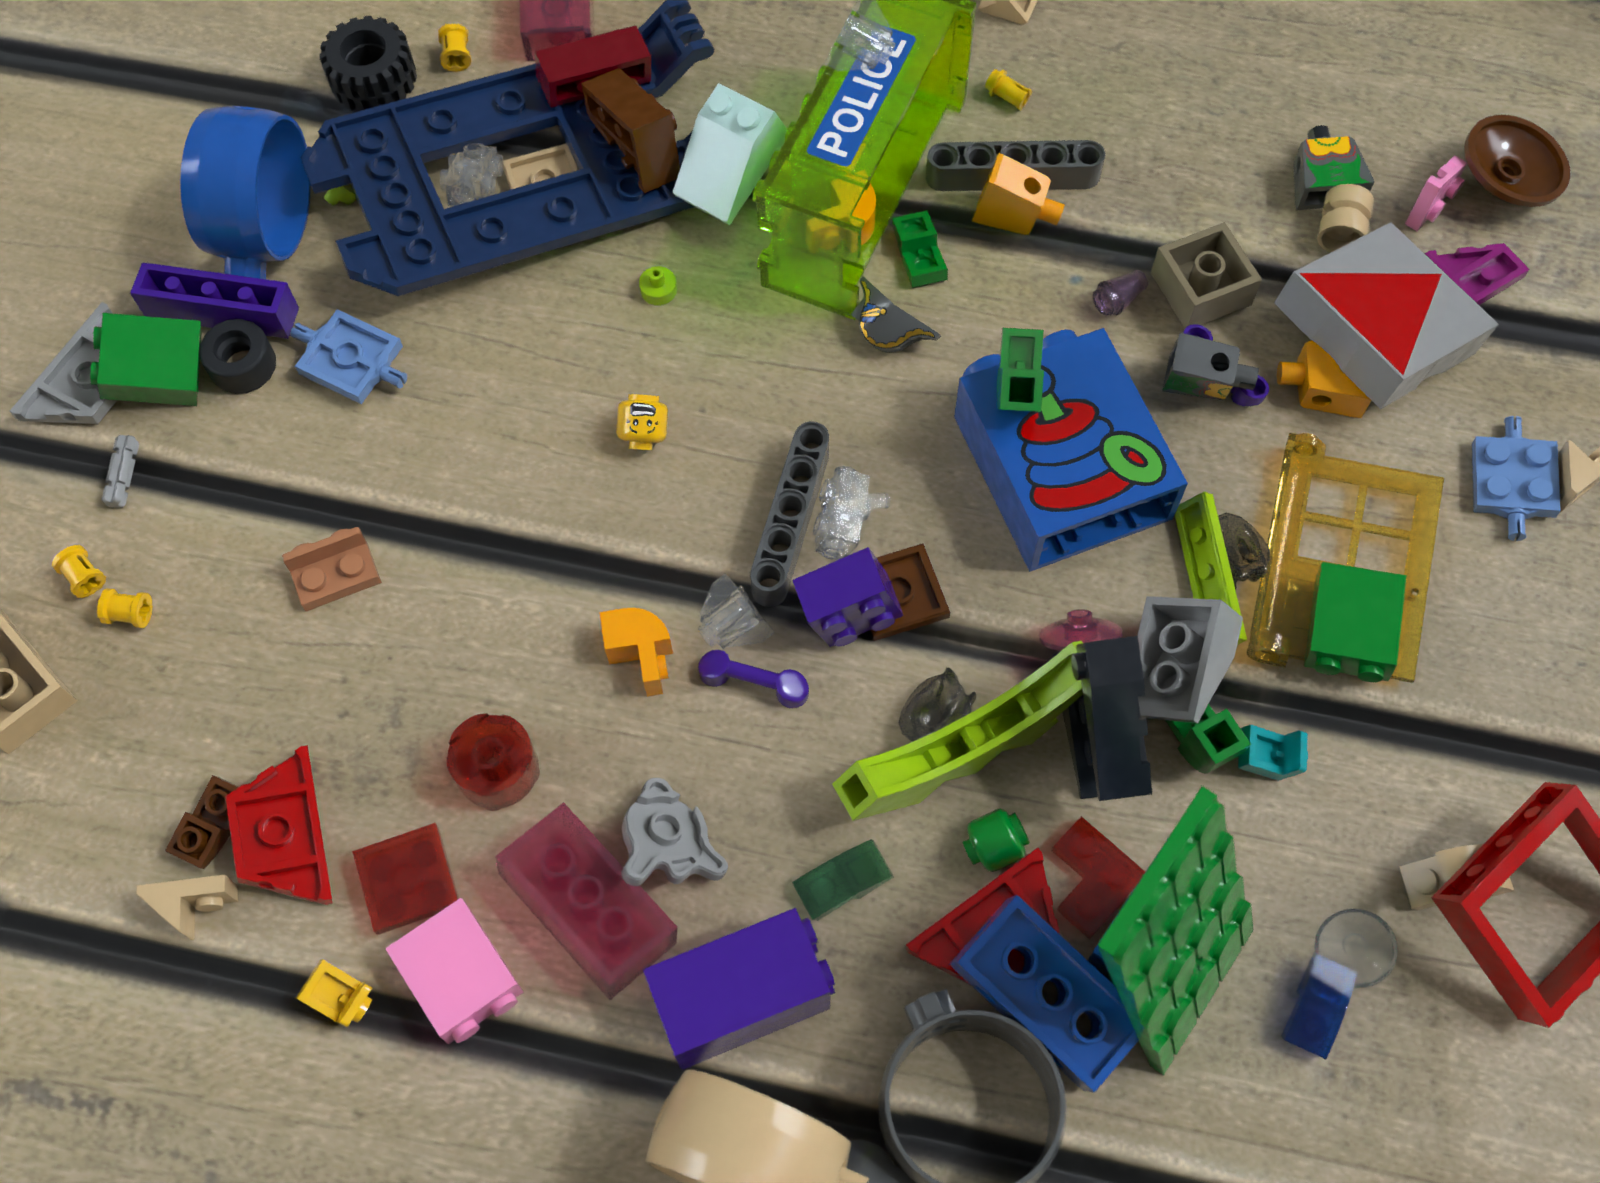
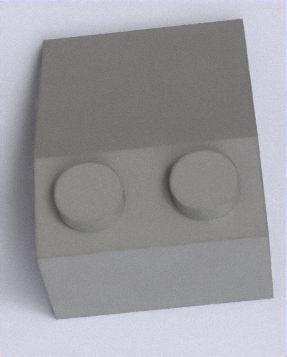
(1184, 654)

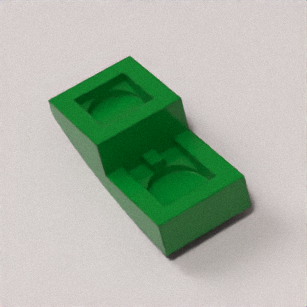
(919, 249)

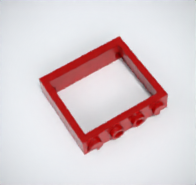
(1489, 868)

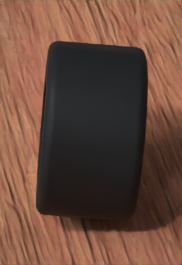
(228, 339)

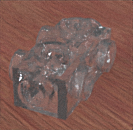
(471, 174)
(843, 511)

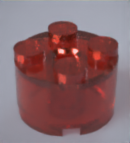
(497, 783)

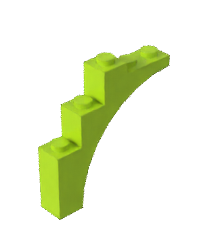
(963, 747)

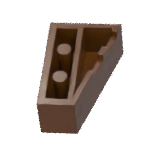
(636, 124)

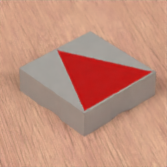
(1385, 313)

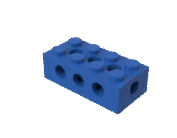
(1019, 996)

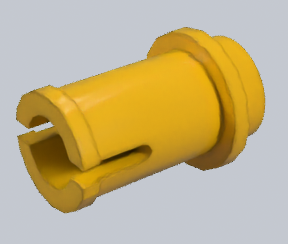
(1007, 88)

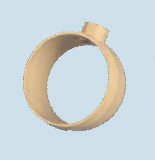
(737, 1135)

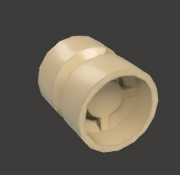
(1345, 216)

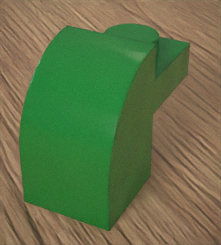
(1020, 370)
(1211, 740)

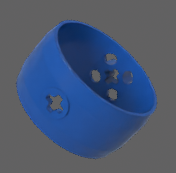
(245, 187)

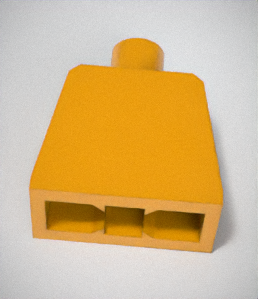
(1015, 198)
(1322, 383)

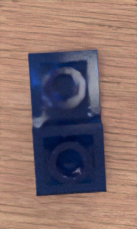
(1320, 1005)

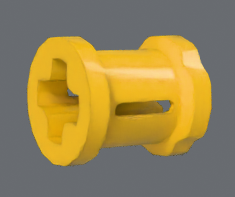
(454, 50)
(78, 571)
(124, 608)

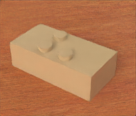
(28, 689)

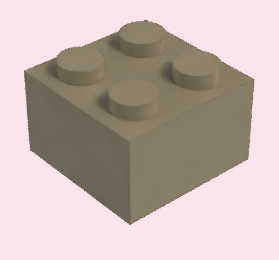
(1205, 275)

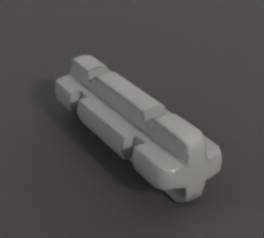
(120, 471)

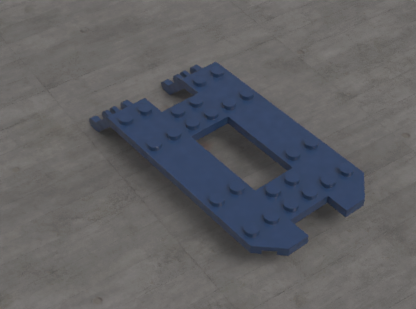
(422, 244)

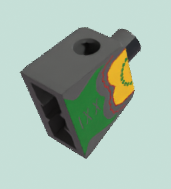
(1324, 164)
(1206, 369)

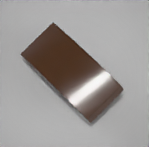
(207, 829)

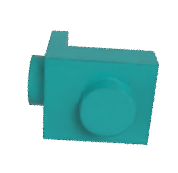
(1274, 754)

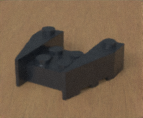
(1106, 721)

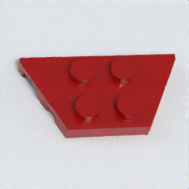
(279, 832)
(952, 932)

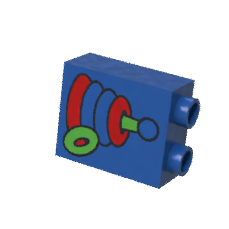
(1079, 467)

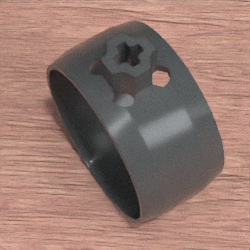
(936, 1015)

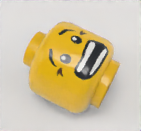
(642, 421)

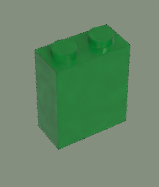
(147, 359)
(1355, 622)

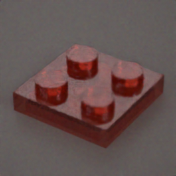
(405, 878)

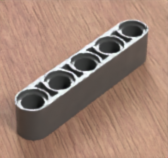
(968, 164)
(785, 529)

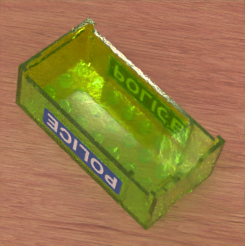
(853, 134)

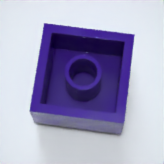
(848, 598)

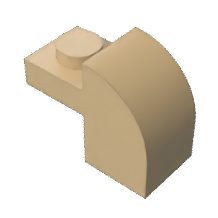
(1428, 875)

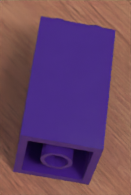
(740, 987)

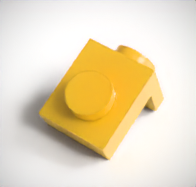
(335, 994)

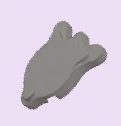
(667, 837)

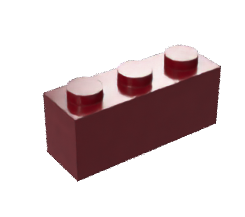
(567, 65)

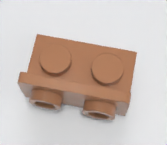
(331, 568)

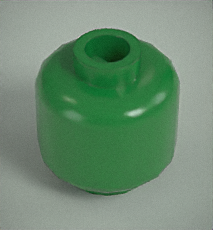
(996, 840)

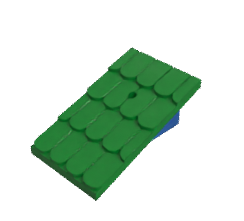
(1178, 931)

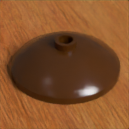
(1517, 161)

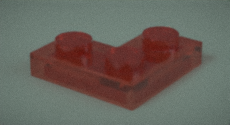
(1106, 876)

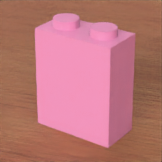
(455, 972)

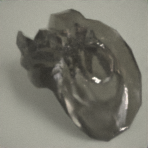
(1245, 549)
(935, 705)

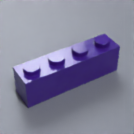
(214, 298)

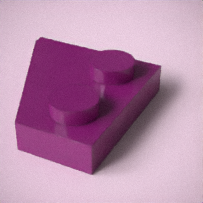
(1481, 270)

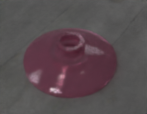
(1078, 627)

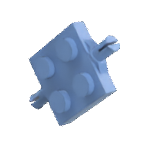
(348, 356)
(1515, 477)

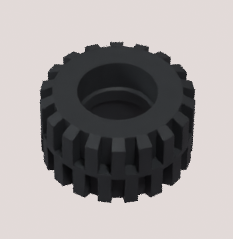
(348, 57)

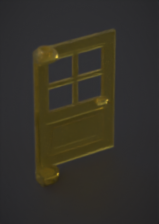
(1287, 589)

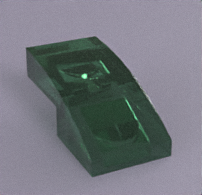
(842, 879)

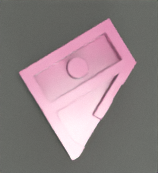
(1435, 190)

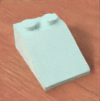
(728, 153)

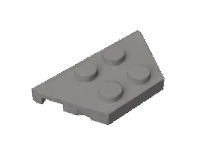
(64, 387)

